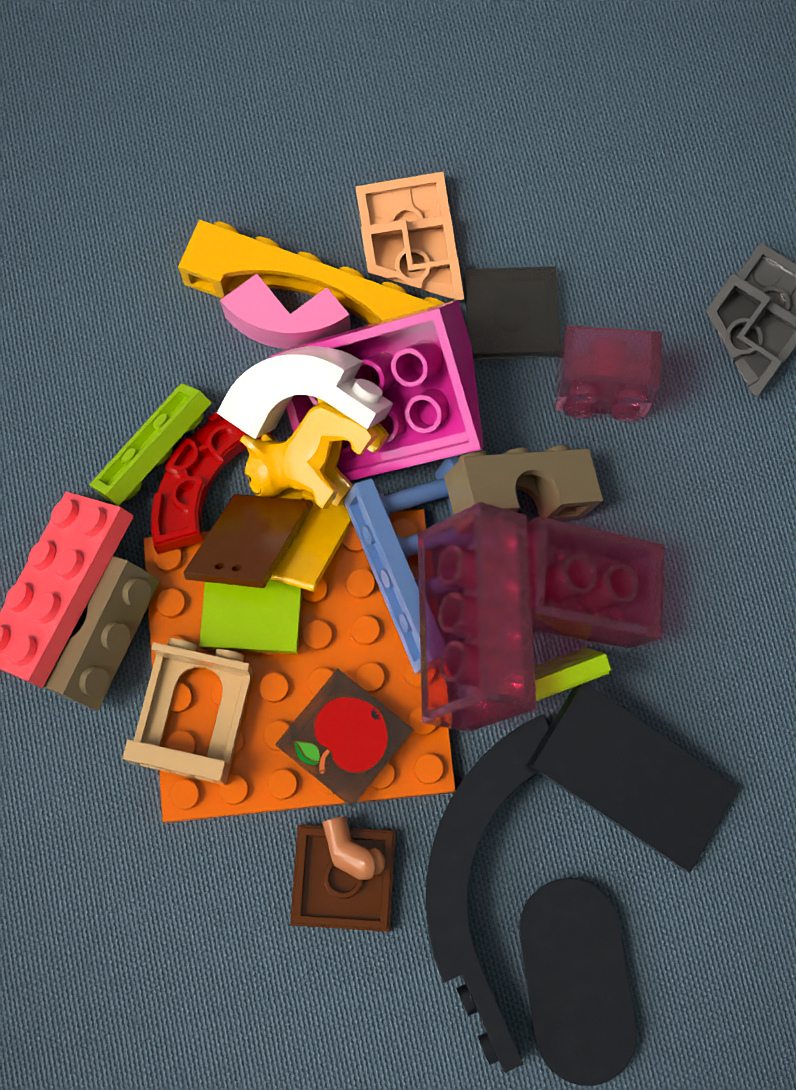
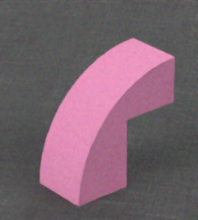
(263, 318)

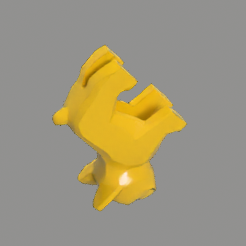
(310, 456)

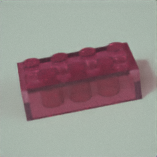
(475, 619)

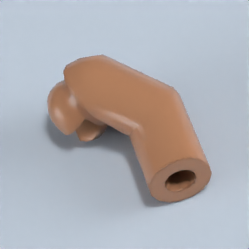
(348, 855)

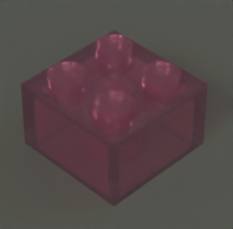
(607, 372)

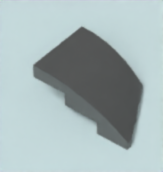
(758, 316)

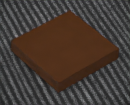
(330, 896)

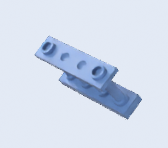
(390, 552)

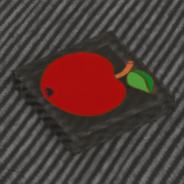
(344, 738)

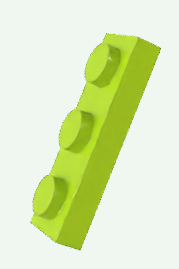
(151, 444)

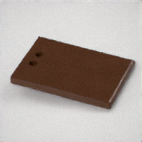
(248, 540)

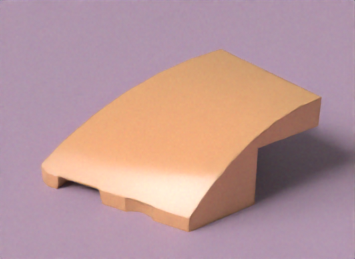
(411, 233)

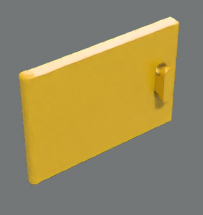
(313, 544)

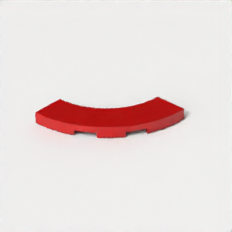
(187, 480)

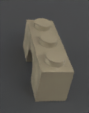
(556, 479)
(98, 648)

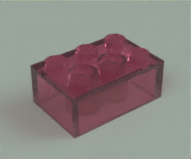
(595, 584)

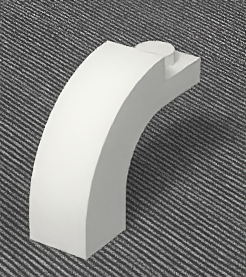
(265, 389)

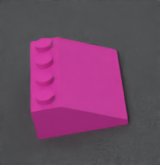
(428, 374)

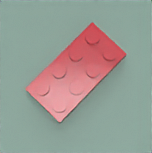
(57, 584)

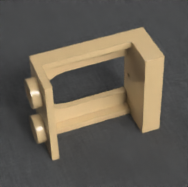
(169, 665)

